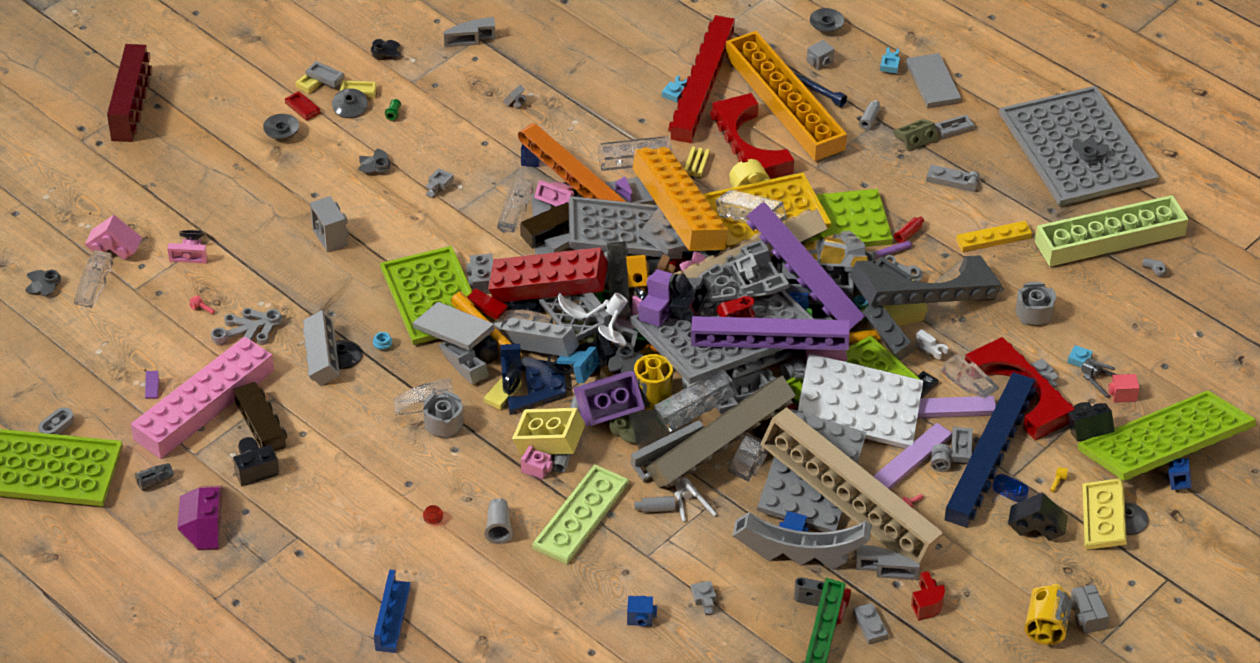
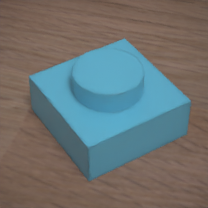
(1079, 355)

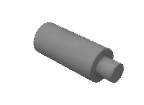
(869, 115)
(656, 504)

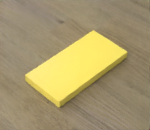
(1104, 514)

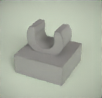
(514, 96)

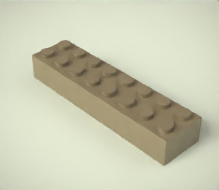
(717, 434)

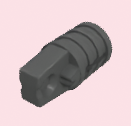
(153, 475)

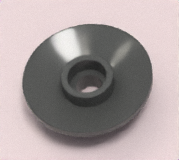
(826, 20)
(349, 109)
(281, 126)
(1135, 519)

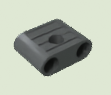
(808, 591)

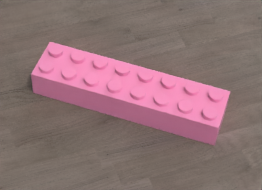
(201, 397)

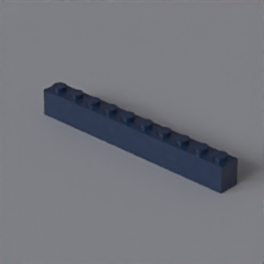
(990, 450)

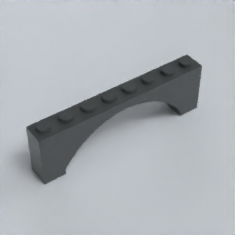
(885, 288)

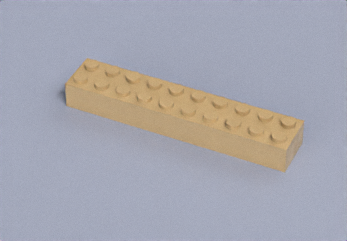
(803, 227)
(850, 487)

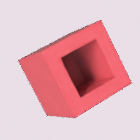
(1124, 388)

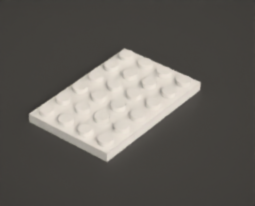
(862, 399)

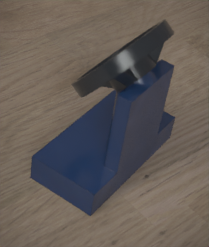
(510, 367)

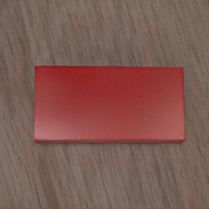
(302, 105)
(487, 304)

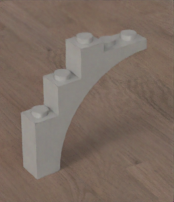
(800, 546)

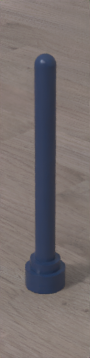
(838, 98)

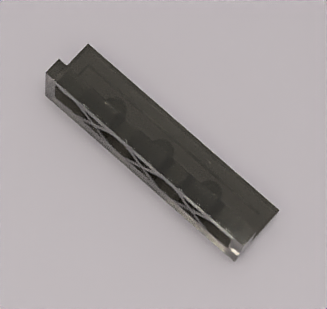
(618, 274)

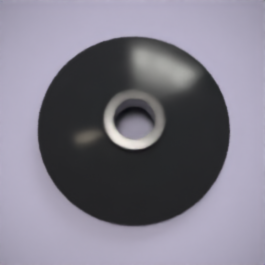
(348, 353)

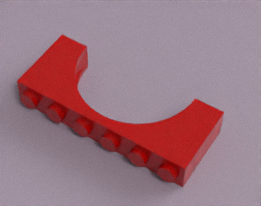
(732, 114)
(1002, 359)

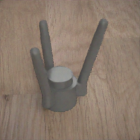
(1093, 369)

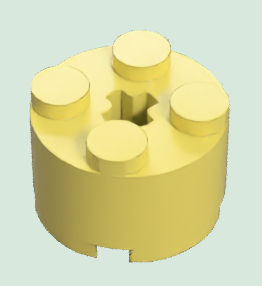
(747, 173)

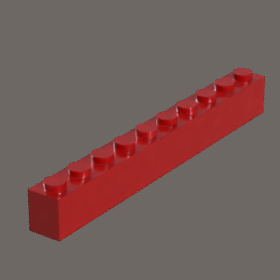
(701, 80)

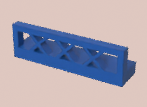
(391, 614)

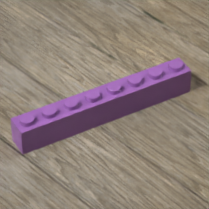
(803, 264)
(770, 333)

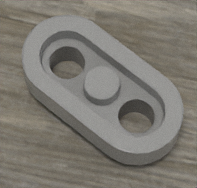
(57, 421)

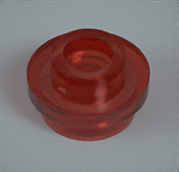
(433, 514)

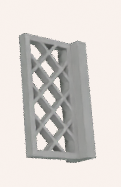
(588, 303)

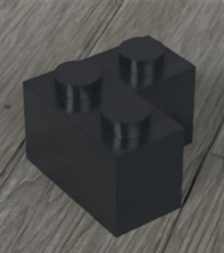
(1038, 513)

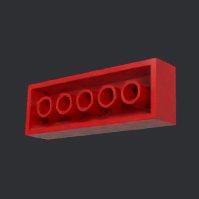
(548, 275)

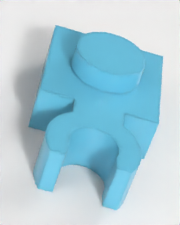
(890, 61)
(673, 91)

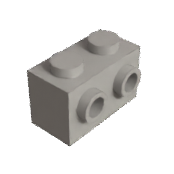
(480, 270)

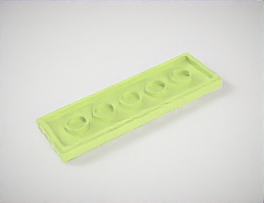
(580, 514)

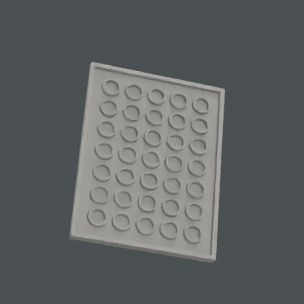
(1046, 136)
(700, 362)

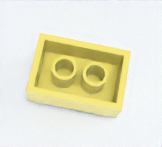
(549, 430)

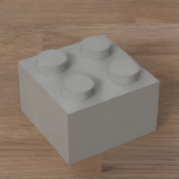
(329, 223)

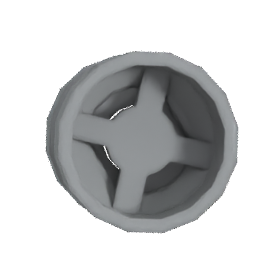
(787, 369)
(941, 457)

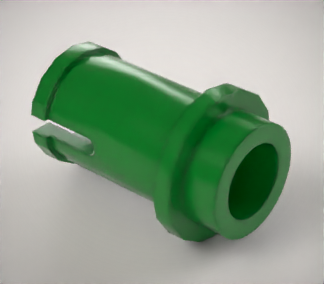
(392, 111)

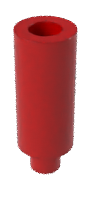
(909, 229)

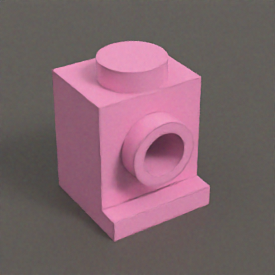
(536, 463)

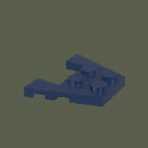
(542, 385)

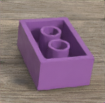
(609, 398)

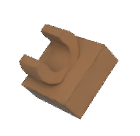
(662, 265)

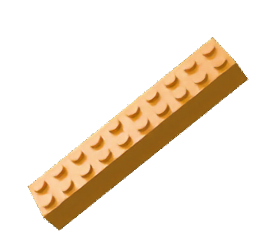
(786, 96)
(680, 199)

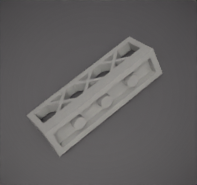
(657, 449)

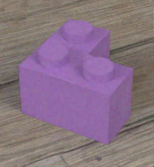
(655, 306)

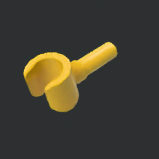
(1061, 473)

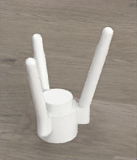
(687, 490)

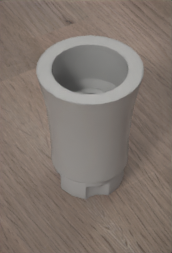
(498, 522)

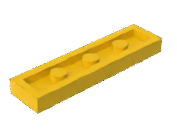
(993, 236)

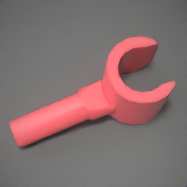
(197, 301)
(912, 500)

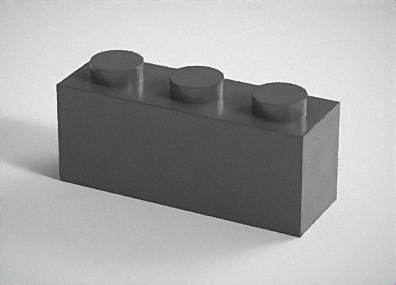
(888, 331)

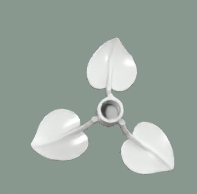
(614, 308)

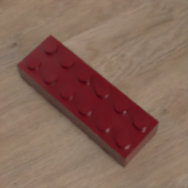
(129, 93)

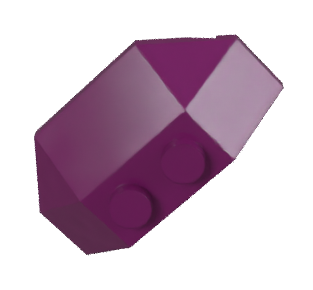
(201, 516)

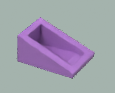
(623, 188)
(152, 385)

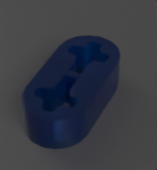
(1010, 488)

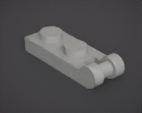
(953, 178)

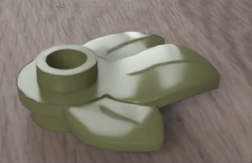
(622, 428)

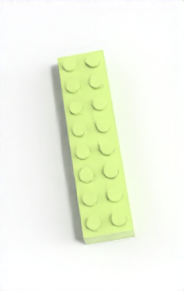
(1111, 230)

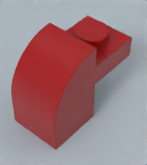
(929, 600)

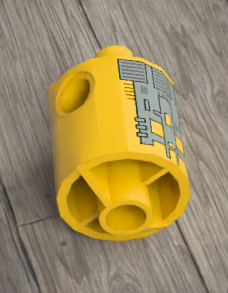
(654, 379)
(1048, 614)

